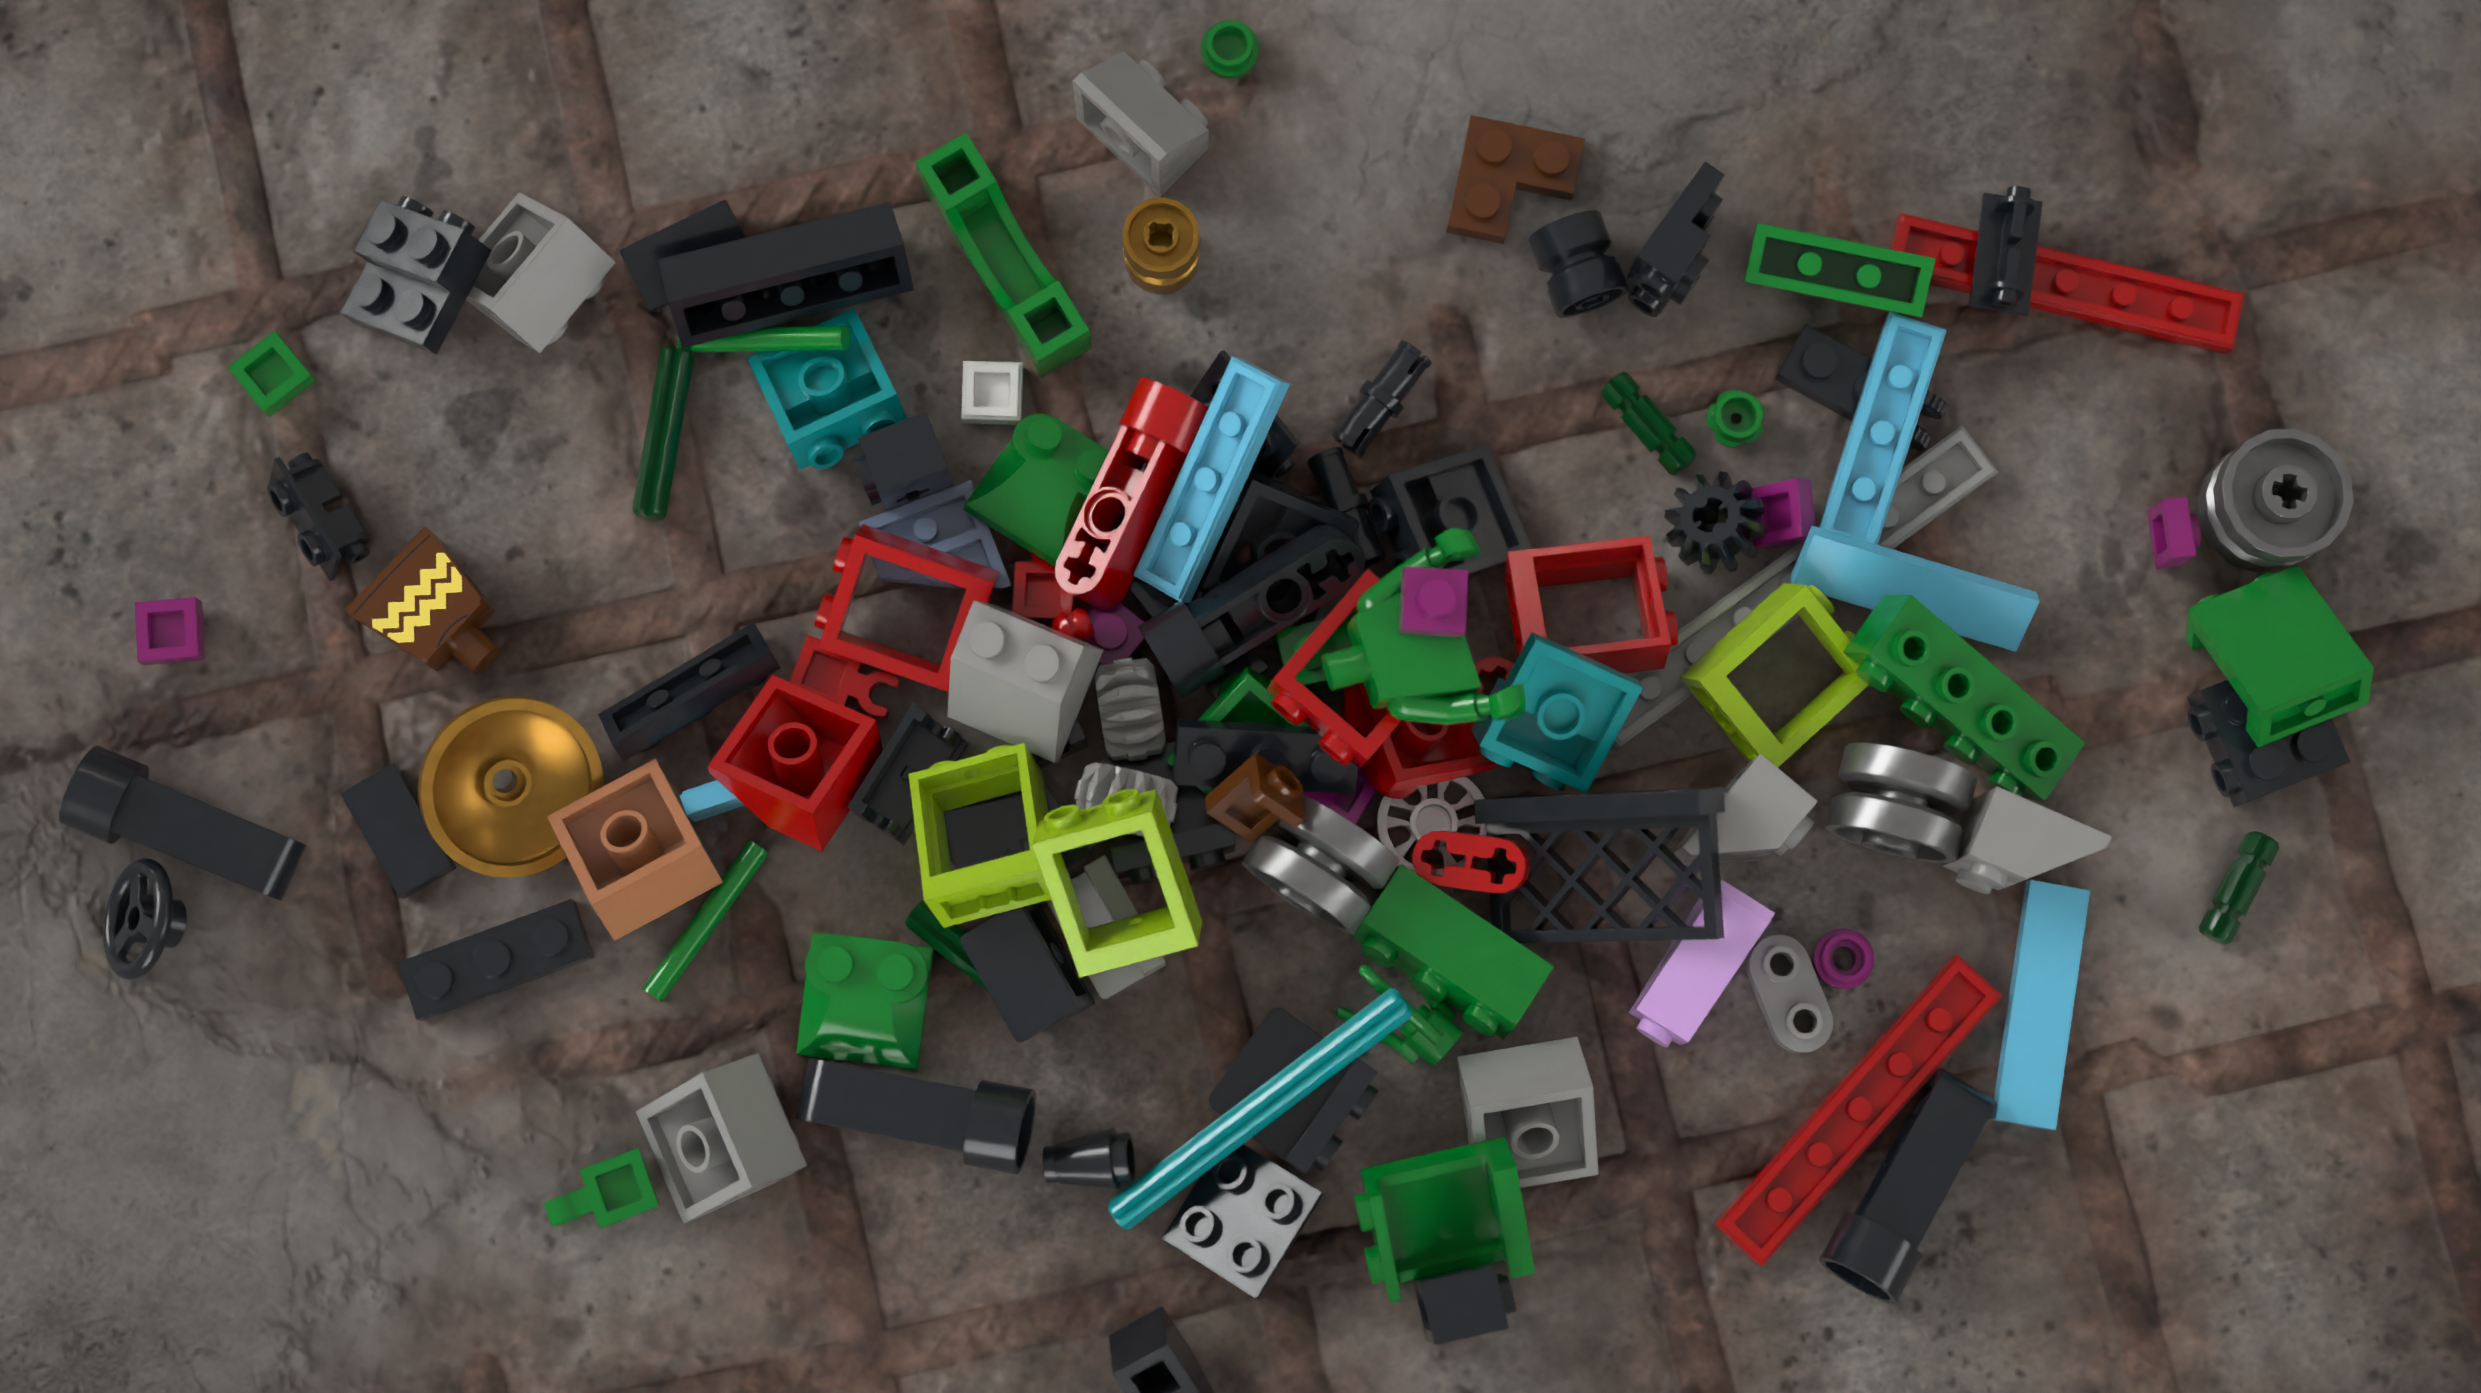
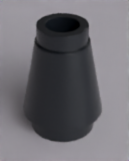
(1091, 1160)

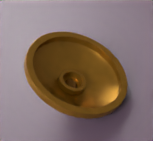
(507, 827)

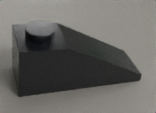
(1155, 1358)

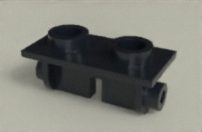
(2006, 252)
(323, 535)

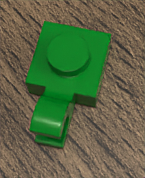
(612, 1190)

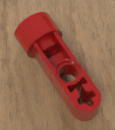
(1153, 431)

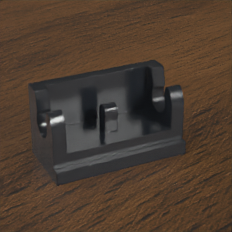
(885, 792)

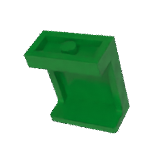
(2282, 653)
(1444, 1214)

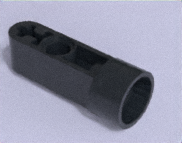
(1194, 642)
(116, 799)
(984, 1123)
(1880, 1241)

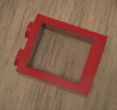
(849, 561)
(1592, 562)
(1301, 705)

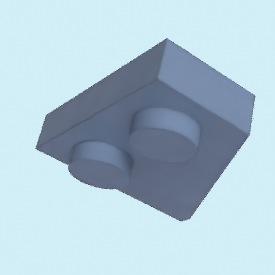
(942, 525)

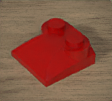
(1414, 751)

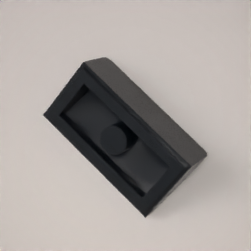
(701, 230)

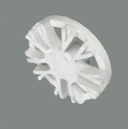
(1428, 816)

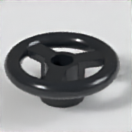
(148, 920)

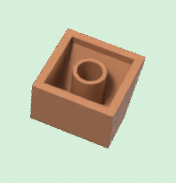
(634, 850)

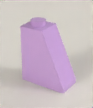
(1698, 970)

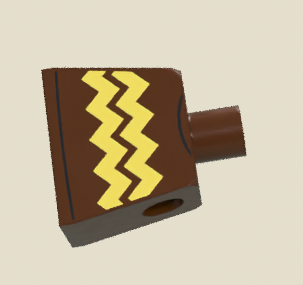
(428, 607)

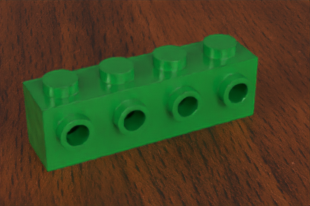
(1962, 698)

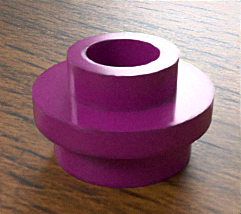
(1861, 954)

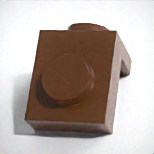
(1257, 798)

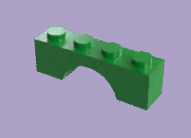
(1002, 256)

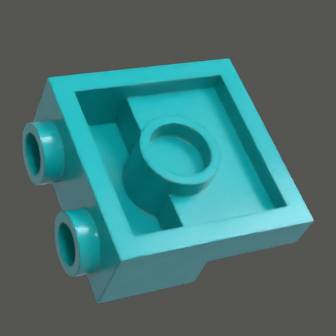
(828, 395)
(1568, 716)

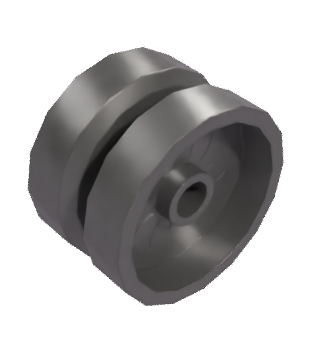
(2275, 500)
(1901, 802)
(1315, 870)

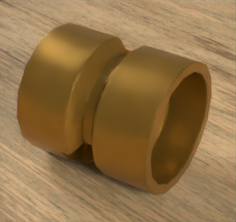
(1161, 245)

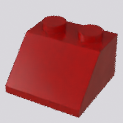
(798, 760)

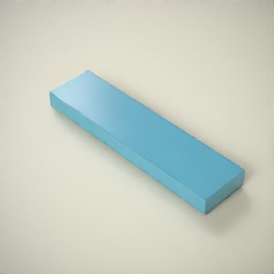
(1882, 428)
(1211, 479)
(1963, 600)
(2040, 1005)

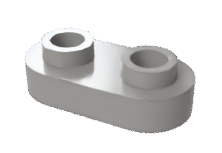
(1785, 995)

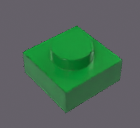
(271, 373)

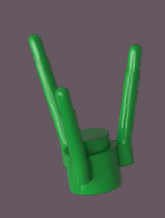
(1427, 1031)

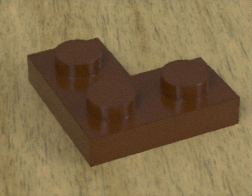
(1503, 159)

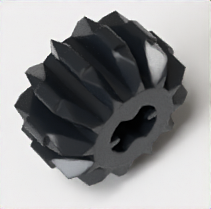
(1704, 507)

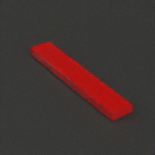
(2088, 288)
(1857, 1110)

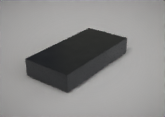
(396, 830)

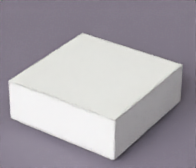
(992, 392)

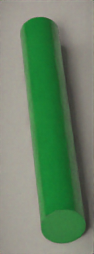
(780, 339)
(705, 921)

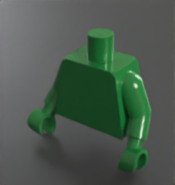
(1414, 673)

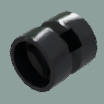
(1575, 256)

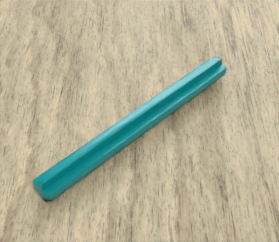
(1260, 1108)

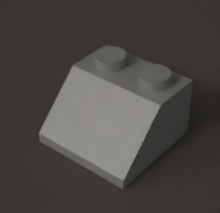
(1140, 120)
(536, 272)
(1019, 679)
(1760, 817)
(2016, 840)
(1540, 1104)
(721, 1137)

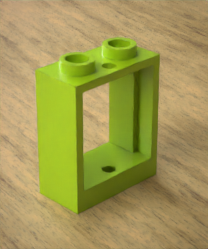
(1730, 710)
(991, 885)
(1133, 937)

